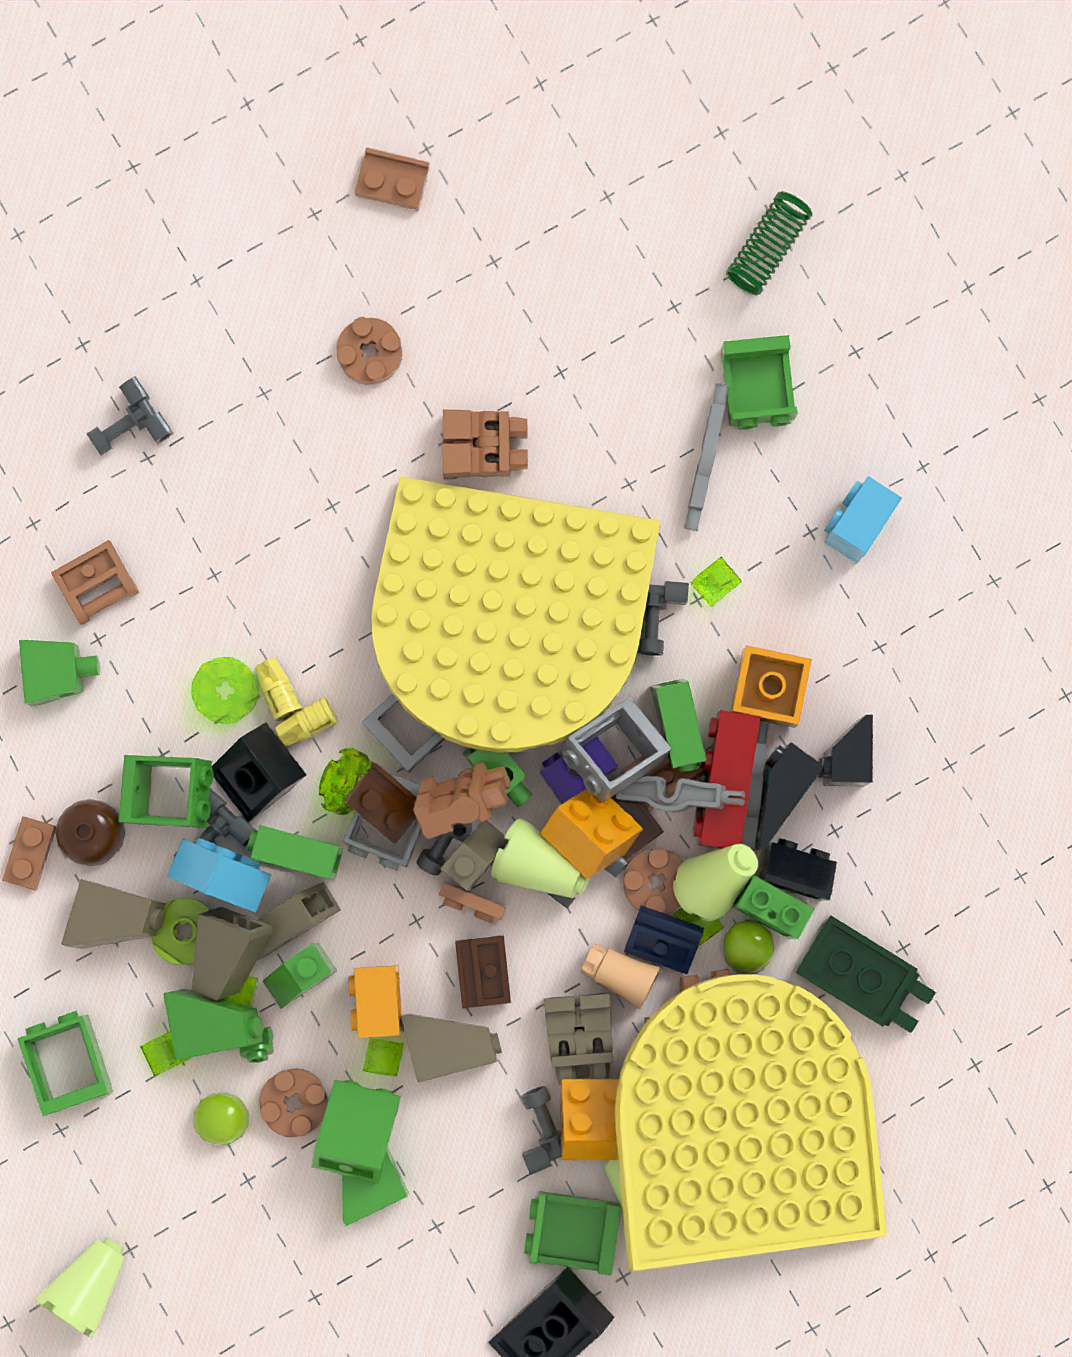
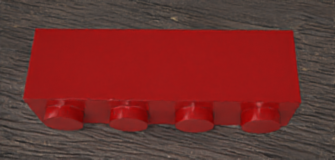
(732, 766)

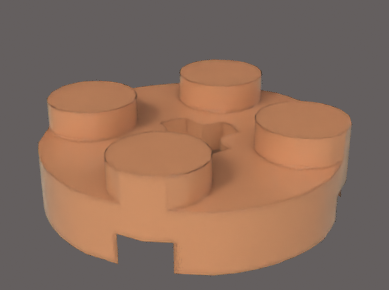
(361, 333)
(636, 880)
(275, 1110)

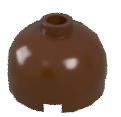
(89, 832)

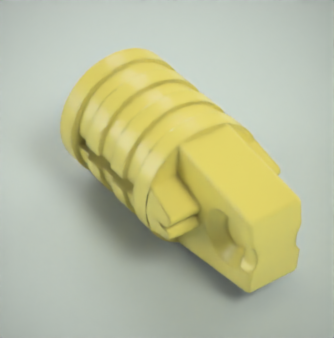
(277, 689)
(307, 722)

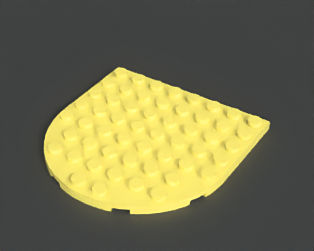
(508, 612)
(745, 1127)

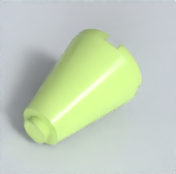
(535, 864)
(714, 880)
(85, 1287)

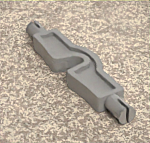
(707, 457)
(755, 792)
(686, 795)

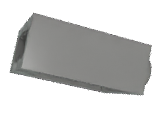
(639, 732)
(391, 744)
(388, 858)

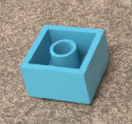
(865, 515)
(220, 873)

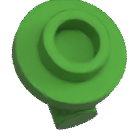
(260, 1051)

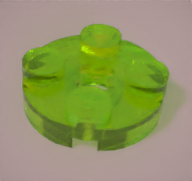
(211, 676)
(340, 778)

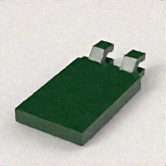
(863, 975)

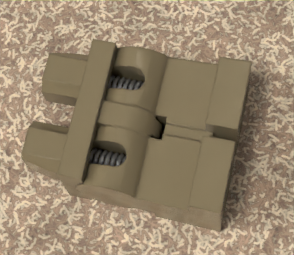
(596, 1018)

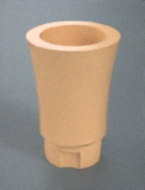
(620, 974)

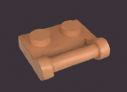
(90, 572)

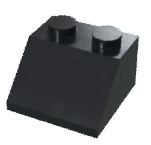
(850, 756)
(257, 771)
(799, 871)

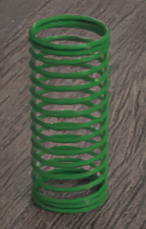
(733, 272)

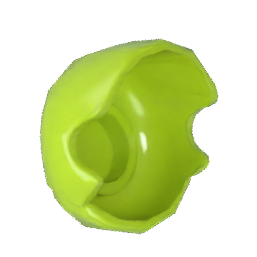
(748, 947)
(221, 1119)

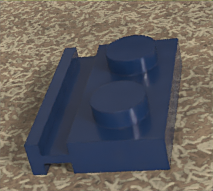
(664, 939)

